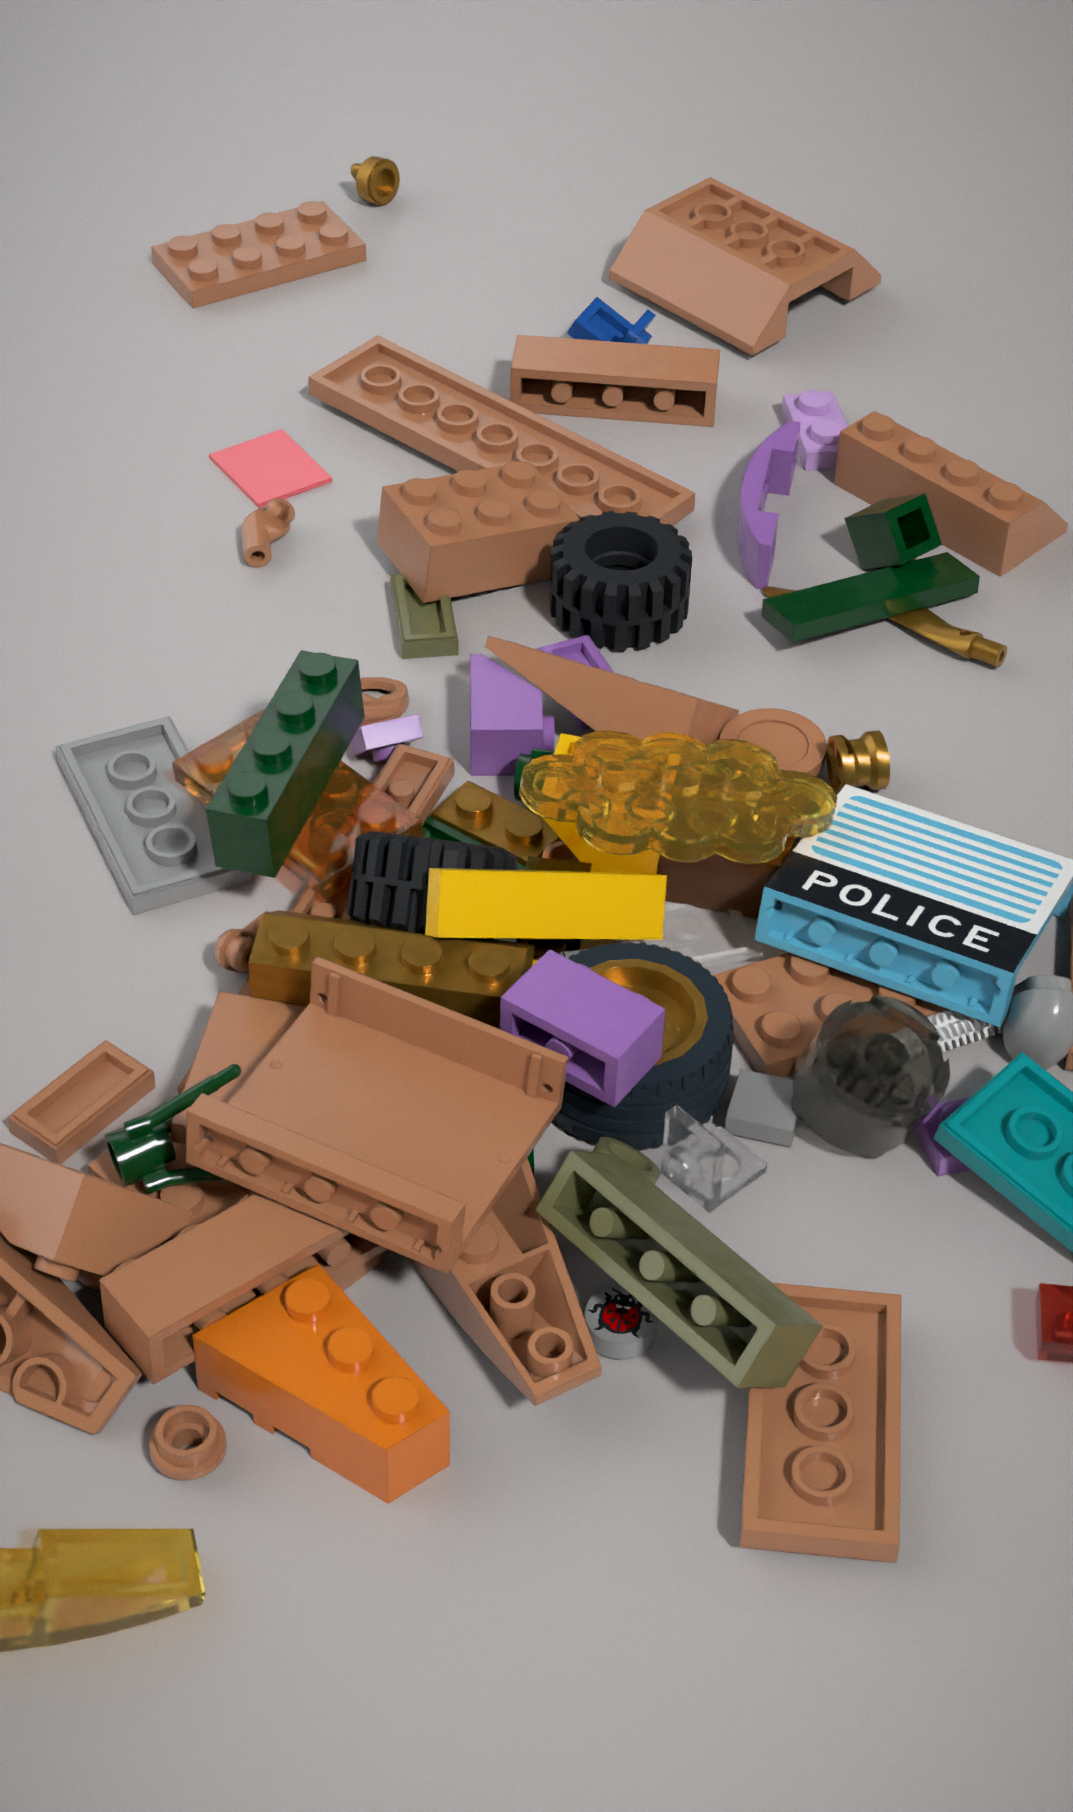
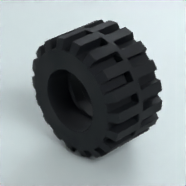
(620, 580)
(393, 875)

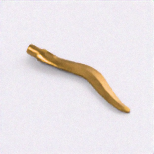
(926, 623)

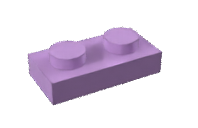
(819, 427)

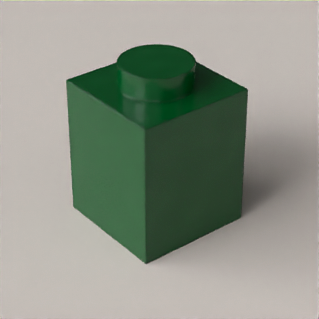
(893, 531)

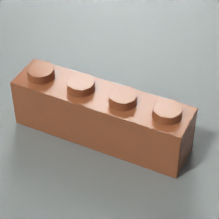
(615, 380)
(213, 1270)

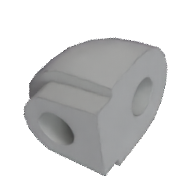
(1040, 1020)

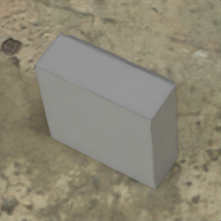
(762, 1108)

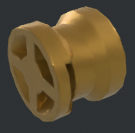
(858, 761)

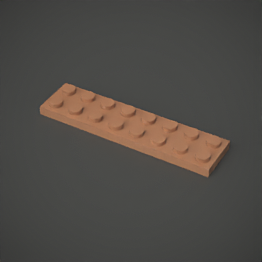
(482, 430)

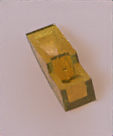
(95, 1583)

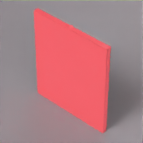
(270, 468)

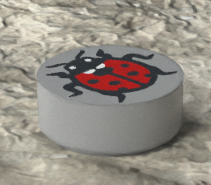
(619, 1324)

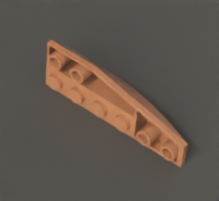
(518, 1297)

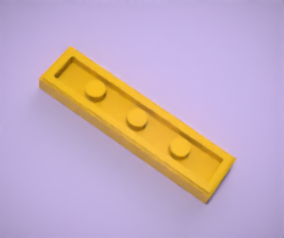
(544, 904)

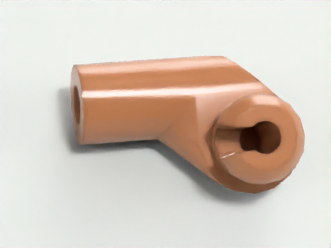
(264, 528)
(235, 947)

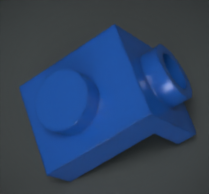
(605, 324)

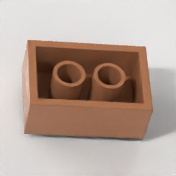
(472, 529)

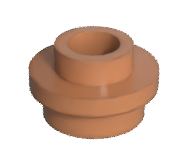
(187, 1426)

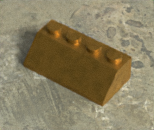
(446, 971)

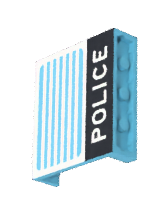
(916, 903)

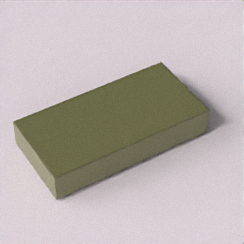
(423, 627)

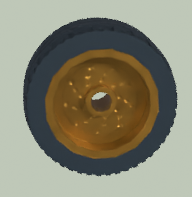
(694, 1046)

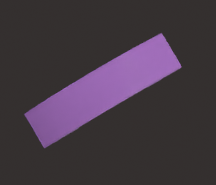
(767, 472)

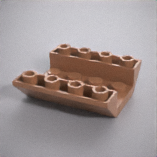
(734, 264)

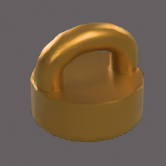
(376, 180)

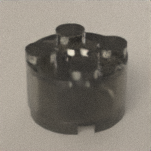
(870, 1076)

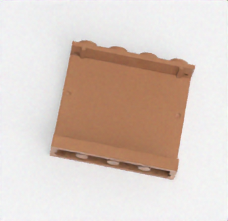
(383, 1116)

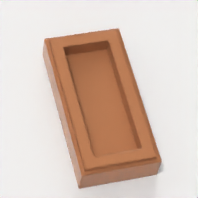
(81, 1102)

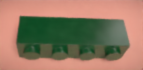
(286, 764)

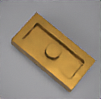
(495, 821)

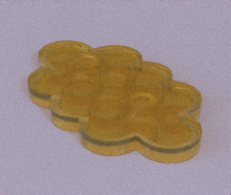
(678, 796)

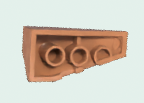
(614, 700)
(78, 1218)
(55, 1349)

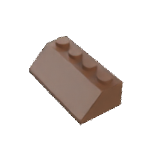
(972, 508)

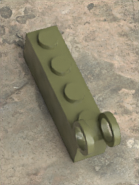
(677, 1266)

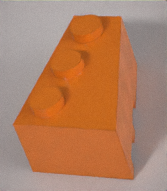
(328, 1380)

